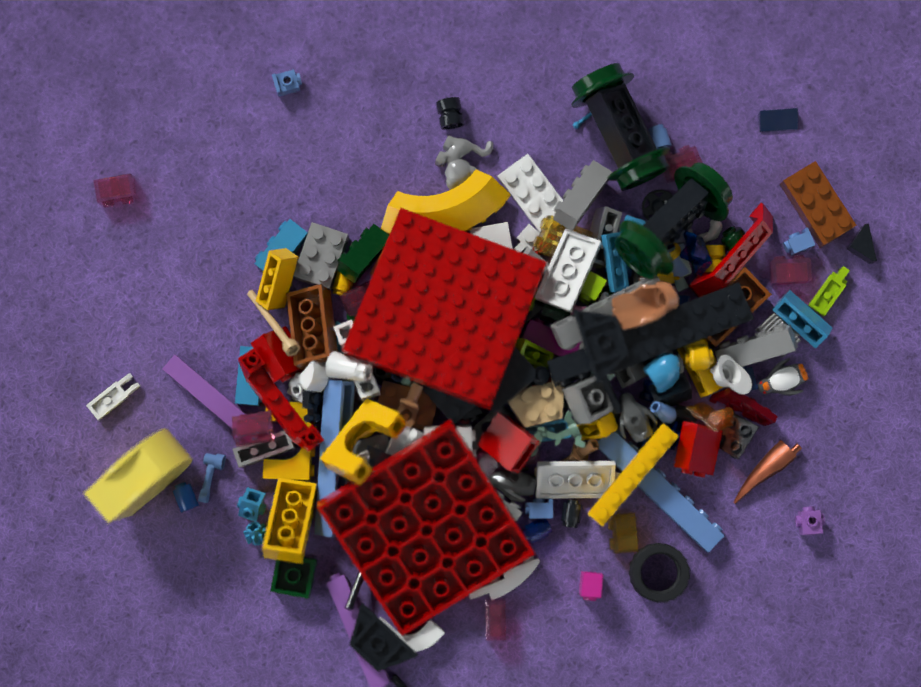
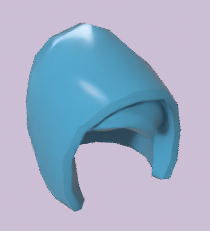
(663, 371)

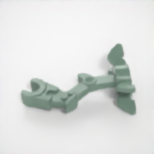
(573, 429)

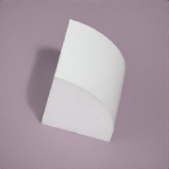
(315, 376)

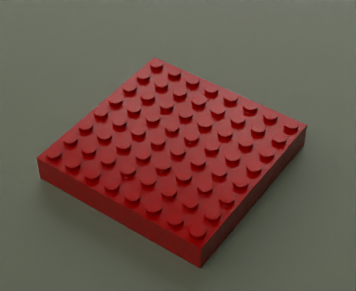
(444, 308)
(426, 528)

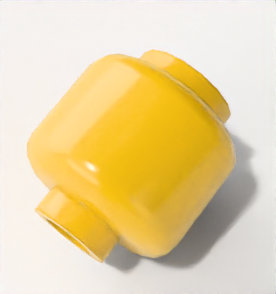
(698, 357)

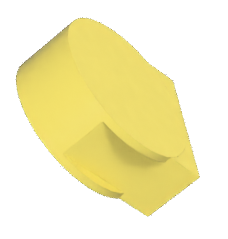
(139, 476)

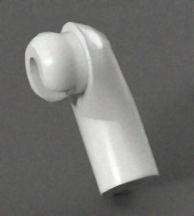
(714, 231)

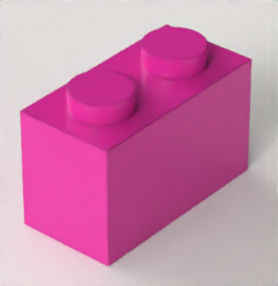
(590, 585)

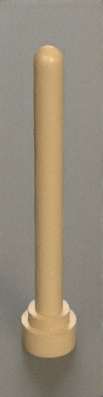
(290, 345)

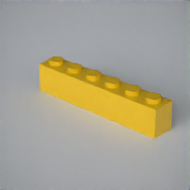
(632, 474)

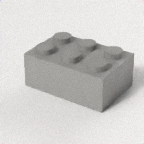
(320, 256)

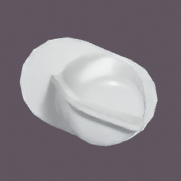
(730, 374)

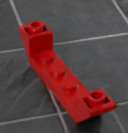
(738, 255)
(275, 401)

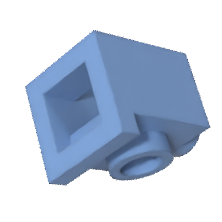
(283, 88)
(799, 242)
(539, 508)

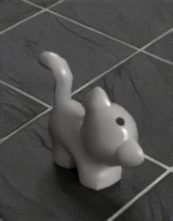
(457, 168)

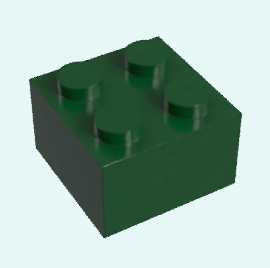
(294, 578)

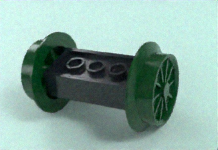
(621, 126)
(699, 194)

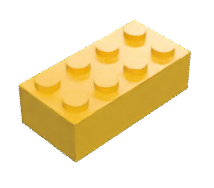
(290, 520)

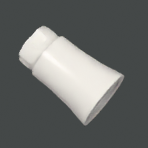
(347, 368)

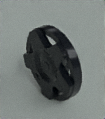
(655, 202)

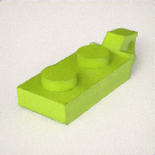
(829, 292)

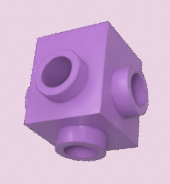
(817, 521)

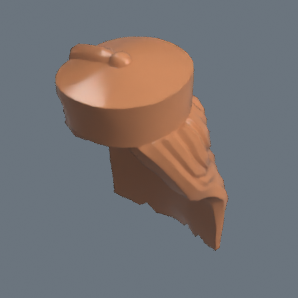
(644, 304)

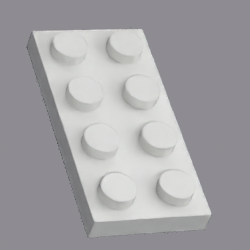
(530, 190)
(568, 270)
(573, 479)

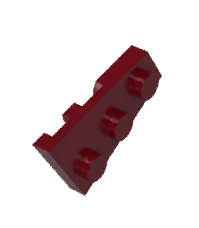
(747, 405)

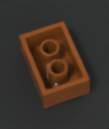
(392, 394)

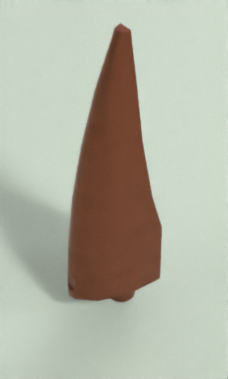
(773, 462)

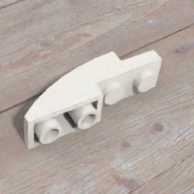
(512, 579)

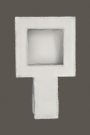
(526, 238)

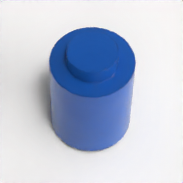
(185, 497)

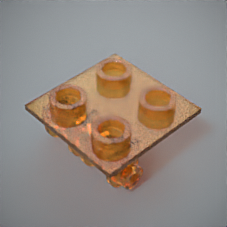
(714, 419)

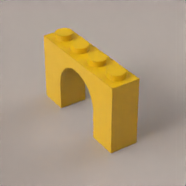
(367, 419)
(294, 468)

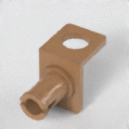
(410, 403)
(580, 453)

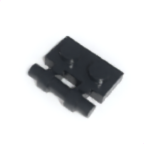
(312, 401)

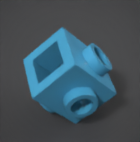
(251, 504)

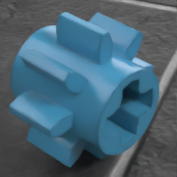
(255, 533)

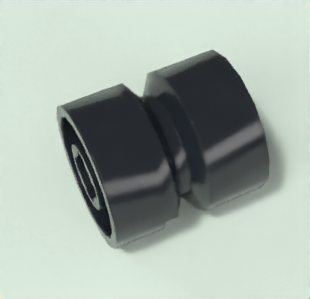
(450, 114)

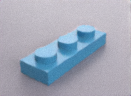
(615, 266)

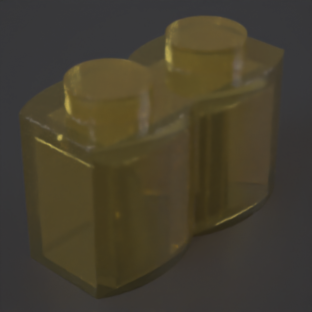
(623, 533)

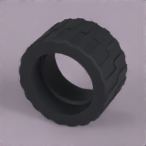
(676, 589)

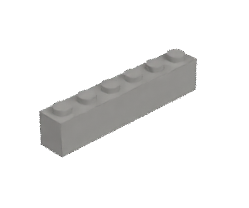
(567, 330)

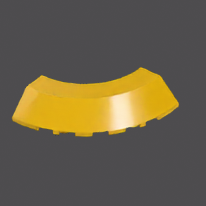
(458, 207)

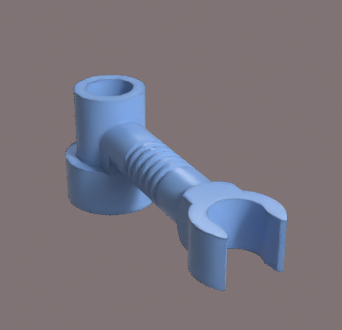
(212, 462)

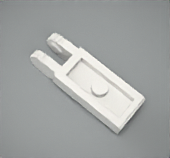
(111, 397)

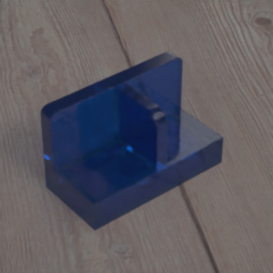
(696, 253)

